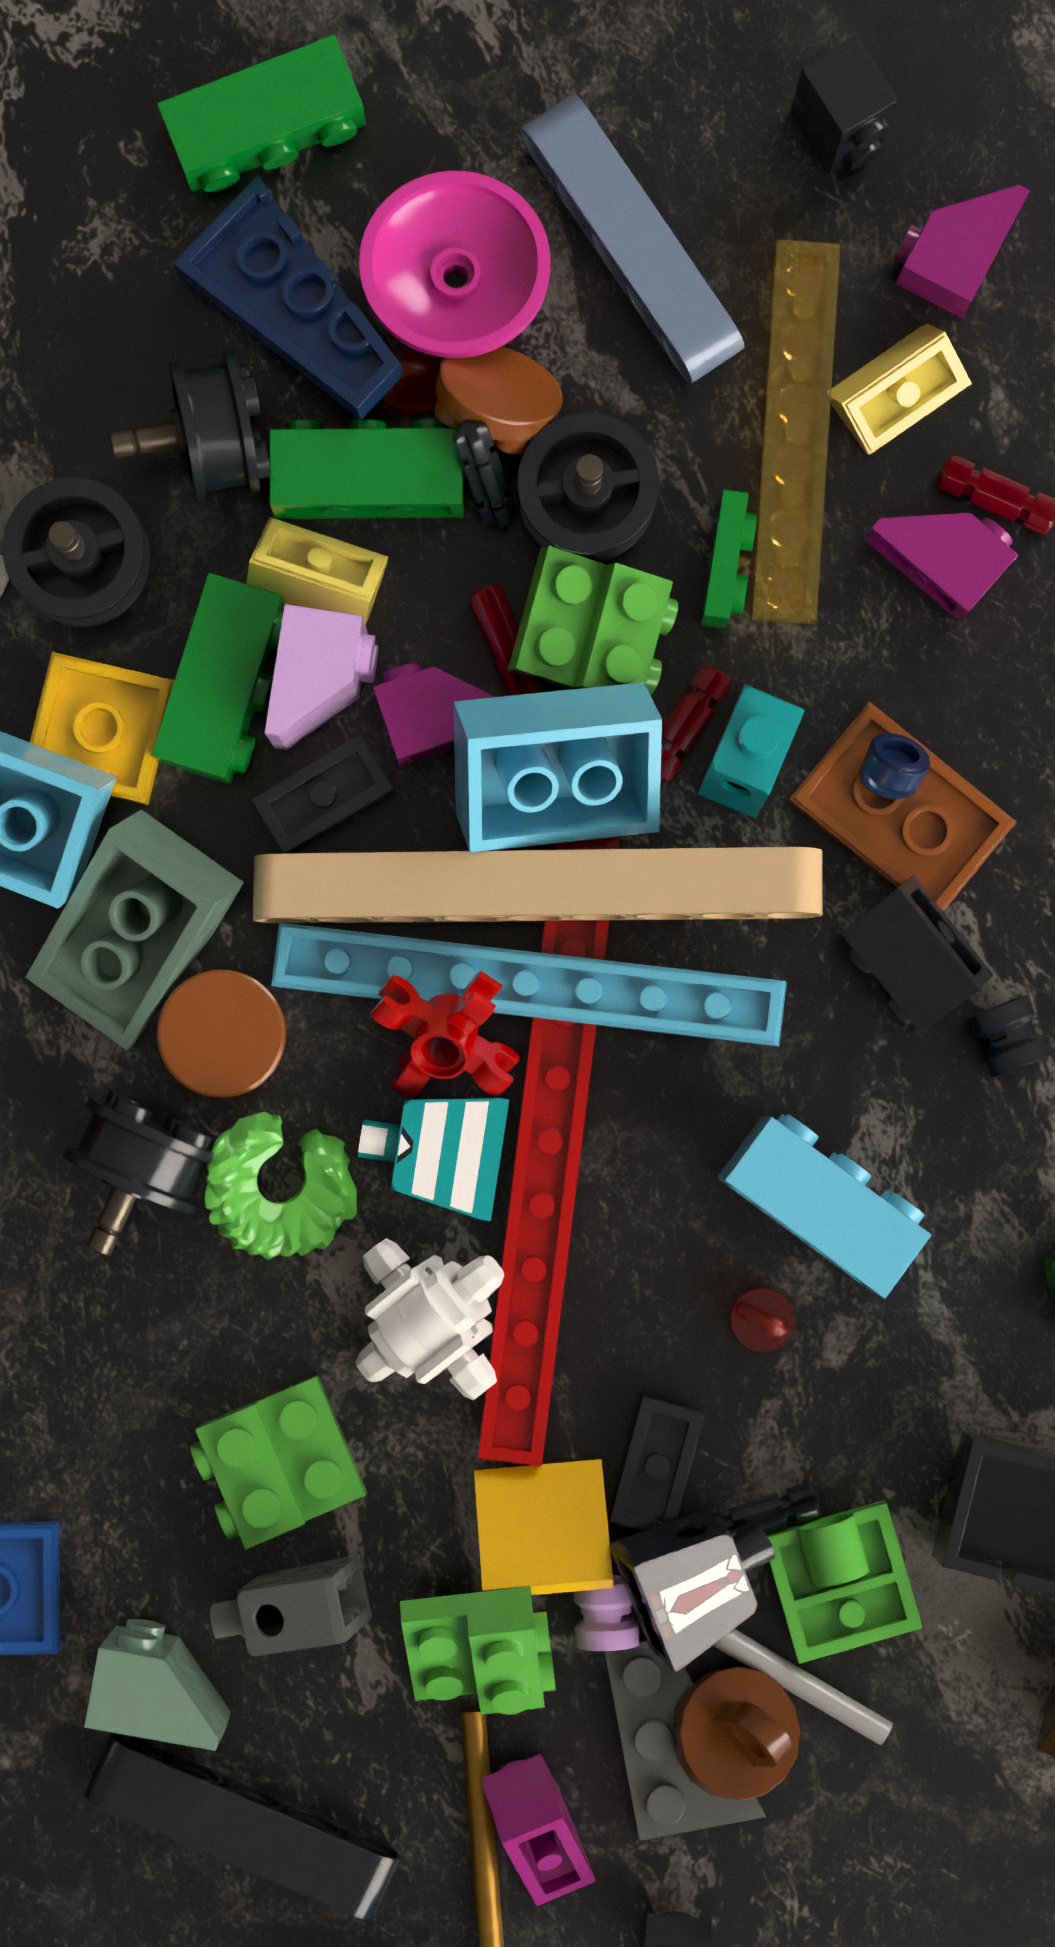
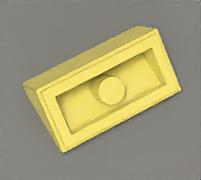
(899, 387)
(316, 569)

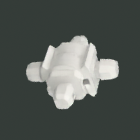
(429, 1318)

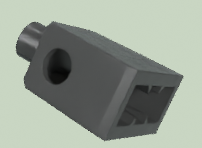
(296, 1608)

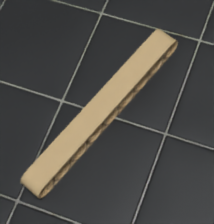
(539, 885)

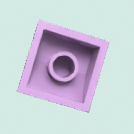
(316, 671)

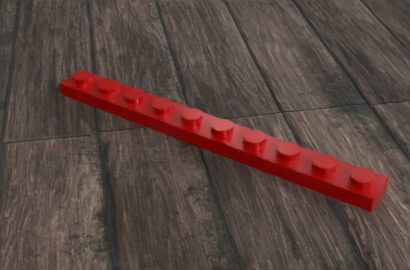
(541, 1211)

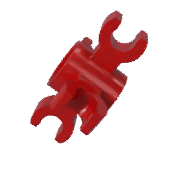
(445, 1035)

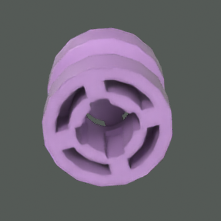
(606, 1619)

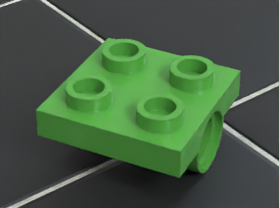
(842, 1582)

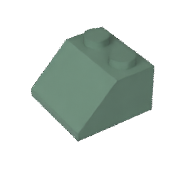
(154, 1689)

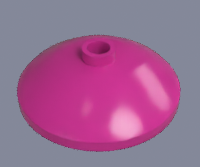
(450, 227)

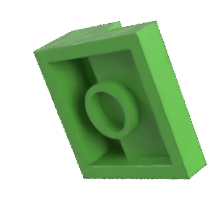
(592, 623)
(277, 1463)
(480, 1647)

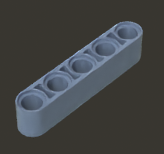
(632, 238)

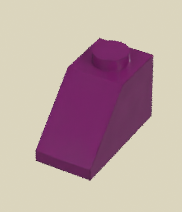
(957, 248)
(946, 555)
(421, 709)
(537, 1829)

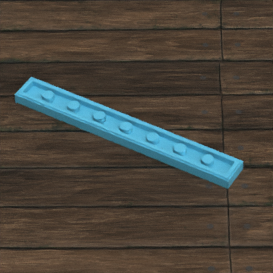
(536, 983)

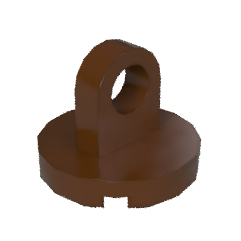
(736, 1733)

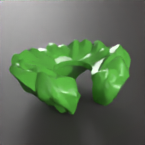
(277, 1227)

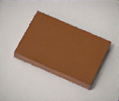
(934, 834)

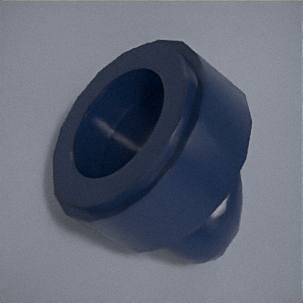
(894, 766)

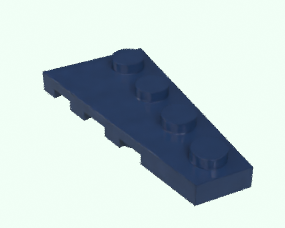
(289, 299)

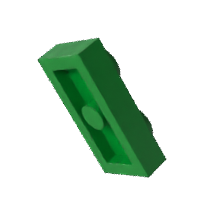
(732, 533)

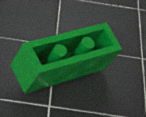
(263, 115)
(365, 471)
(221, 680)

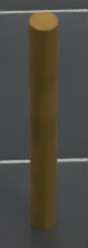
(481, 1829)

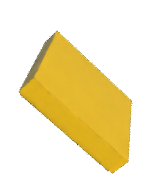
(103, 720)
(543, 1527)

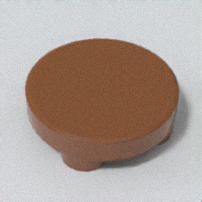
(501, 390)
(221, 1033)

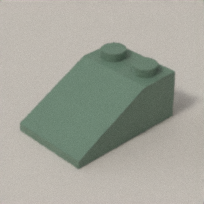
(133, 927)

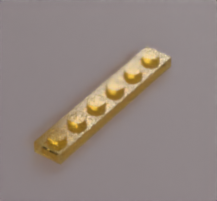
(795, 432)

